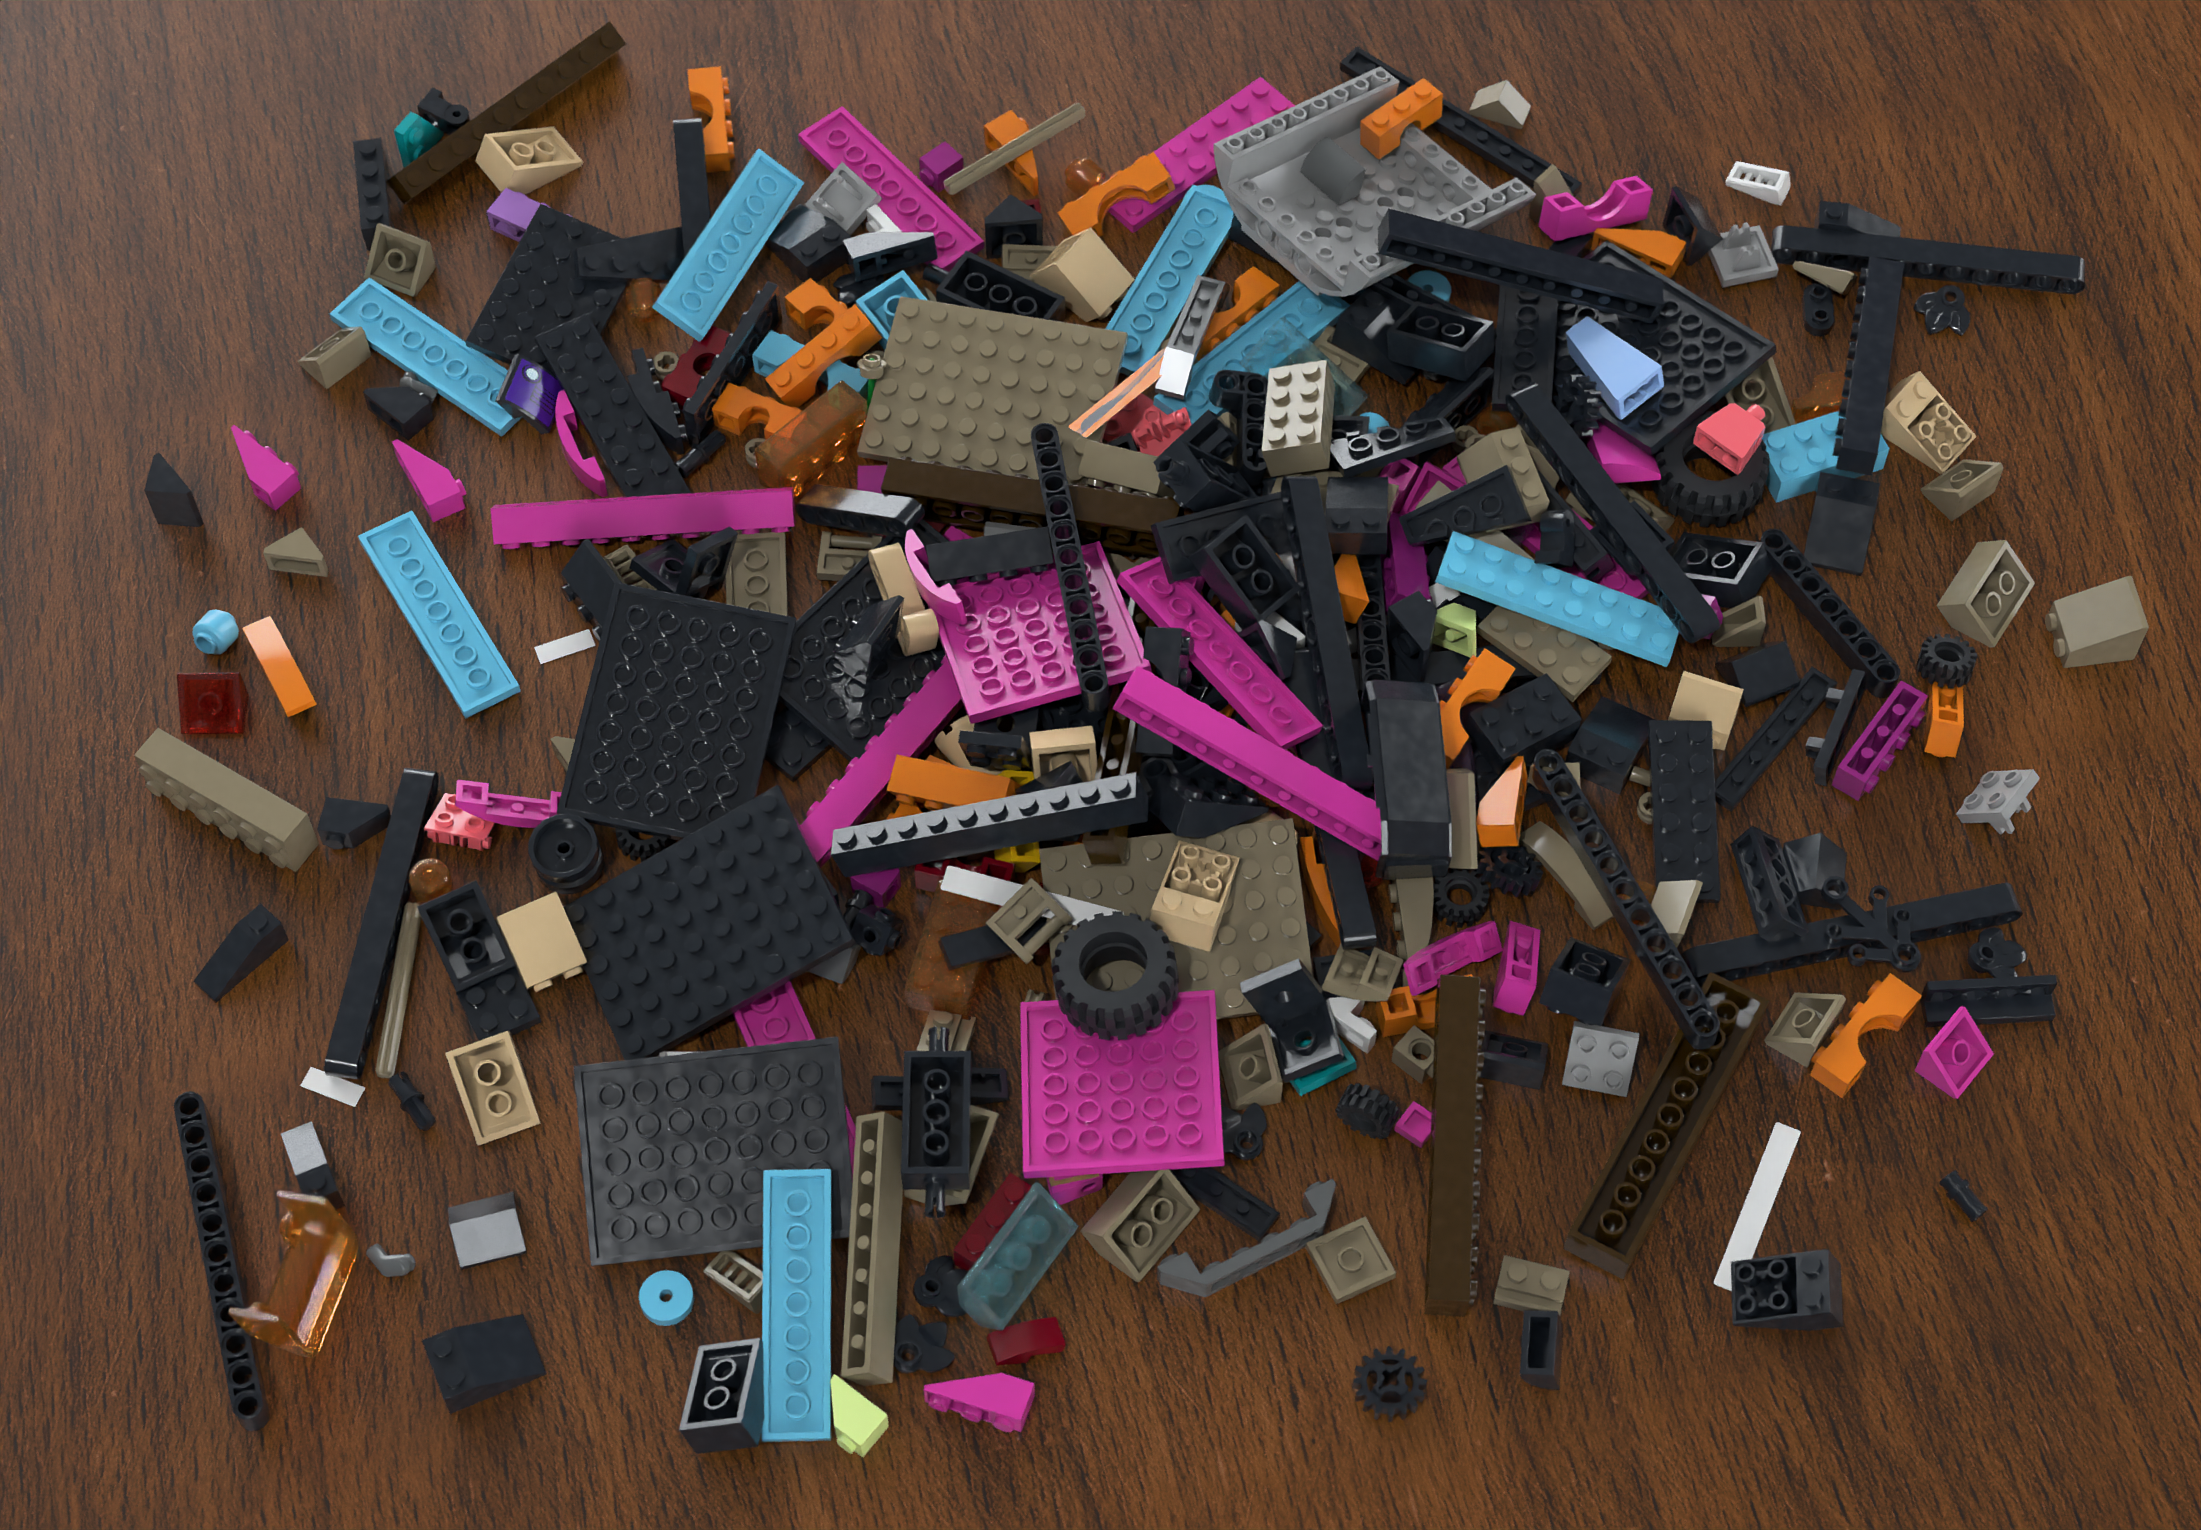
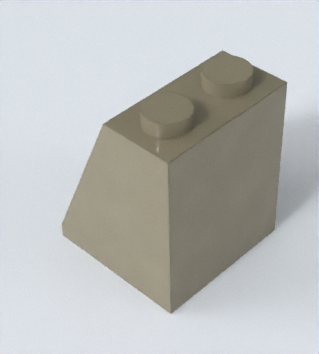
(2098, 624)

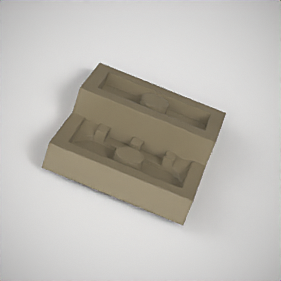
(1362, 976)

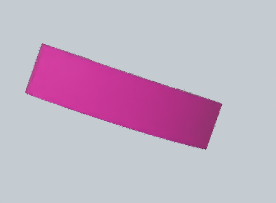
(588, 469)
(941, 599)
(504, 809)
(1450, 954)

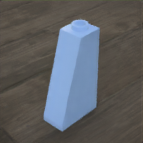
(1619, 369)

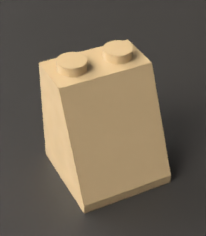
(1085, 275)
(541, 942)

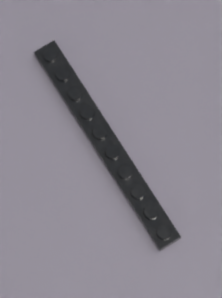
(1466, 128)

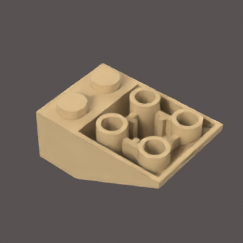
(1924, 423)
(1194, 895)

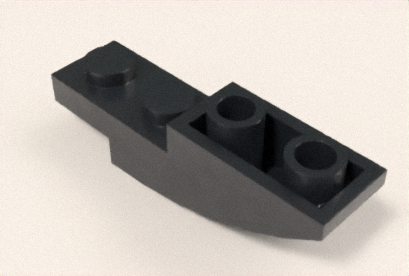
(657, 404)

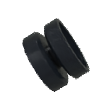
(566, 854)

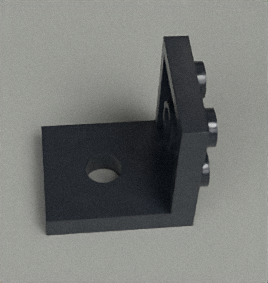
(688, 571)
(1004, 750)
(1293, 1016)

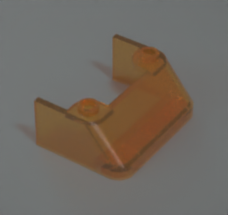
(308, 1279)

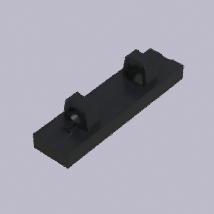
(1846, 705)

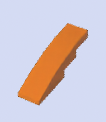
(279, 666)
(1318, 888)

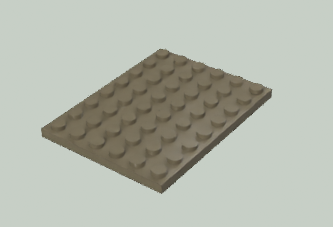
(979, 380)
(1258, 928)

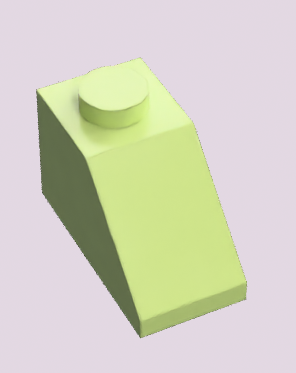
(1456, 629)
(856, 1419)

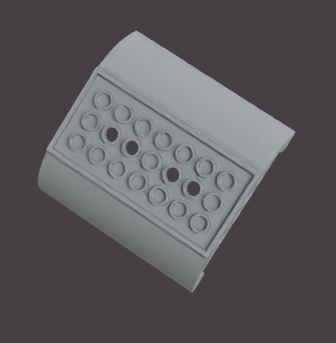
(1288, 212)

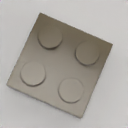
(1350, 1260)

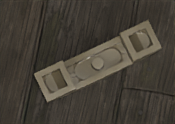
(1568, 870)

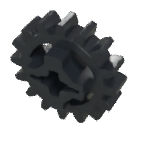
(1579, 404)
(1509, 869)
(1389, 1399)

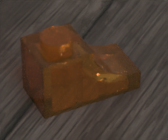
(1822, 398)

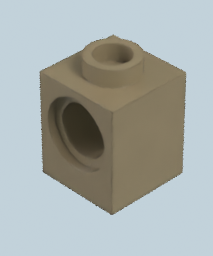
(1415, 1043)

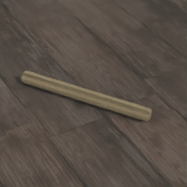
(1014, 148)
(398, 991)

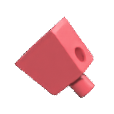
(1731, 435)

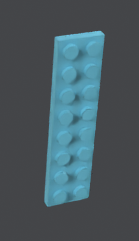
(728, 245)
(1168, 275)
(1298, 305)
(428, 351)
(1557, 598)
(439, 614)
(797, 1305)

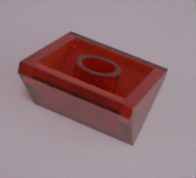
(212, 703)

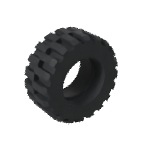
(1704, 499)
(1108, 940)

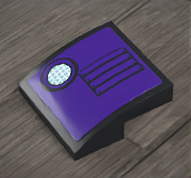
(530, 393)

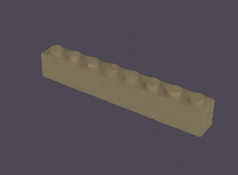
(873, 1251)

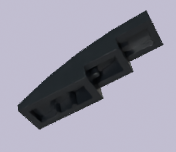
(988, 1087)

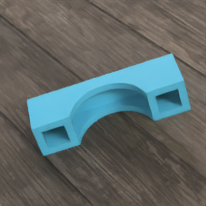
(778, 348)

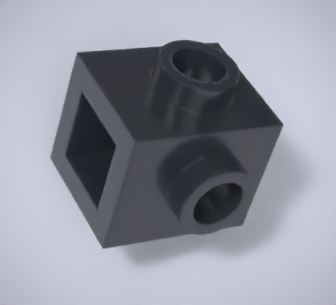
(877, 930)

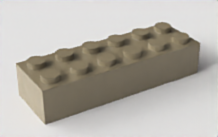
(226, 800)

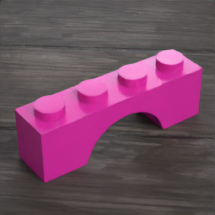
(1622, 204)

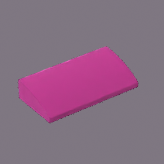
(1620, 457)

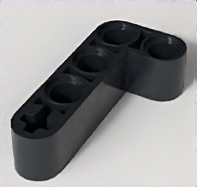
(1240, 397)

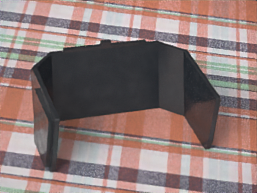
(1408, 778)

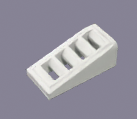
(1773, 192)

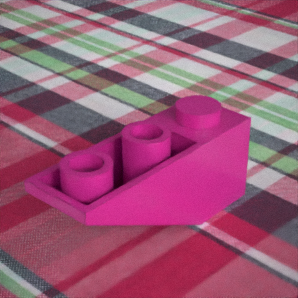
(269, 476)
(991, 1398)

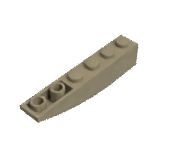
(1412, 916)

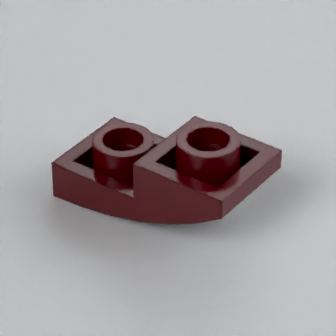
(1024, 1339)

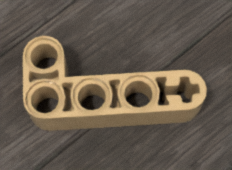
(893, 576)

